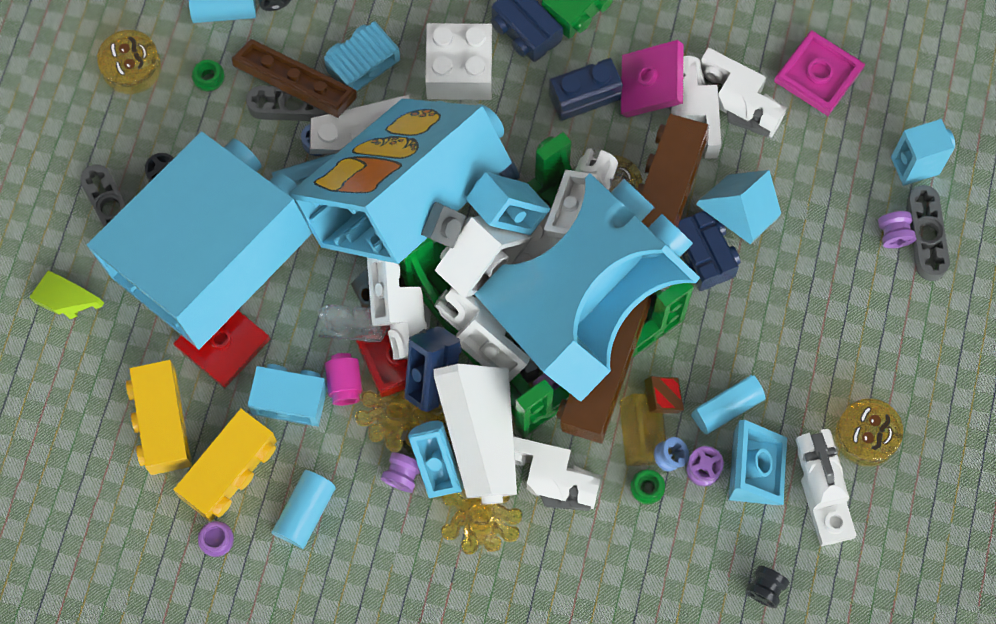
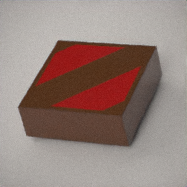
(664, 395)

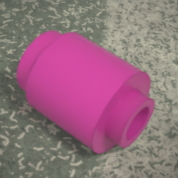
(343, 379)

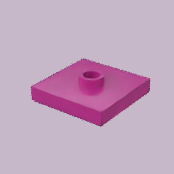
(819, 72)
(652, 79)

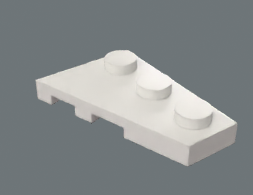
(332, 134)

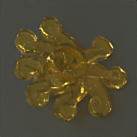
(392, 418)
(481, 523)

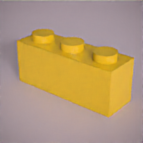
(158, 417)
(226, 466)

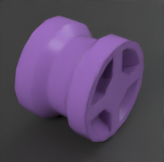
(897, 229)
(708, 460)
(401, 472)

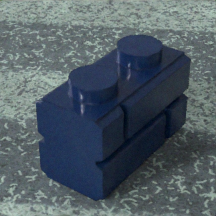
(527, 25)
(585, 89)
(709, 253)
(427, 352)

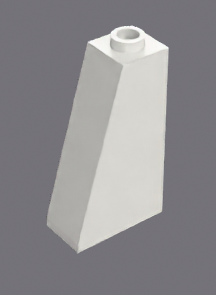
(480, 428)

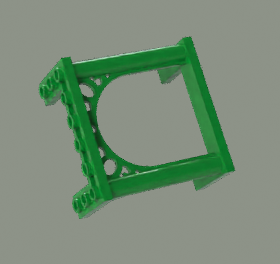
(539, 404)

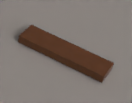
(294, 78)

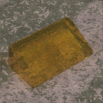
(640, 430)

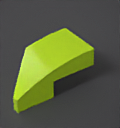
(63, 296)

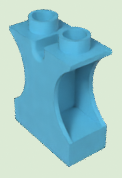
(582, 289)

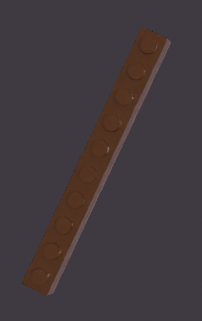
(667, 190)

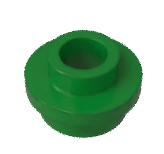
(208, 67)
(651, 477)

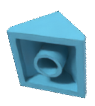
(743, 203)
(757, 465)

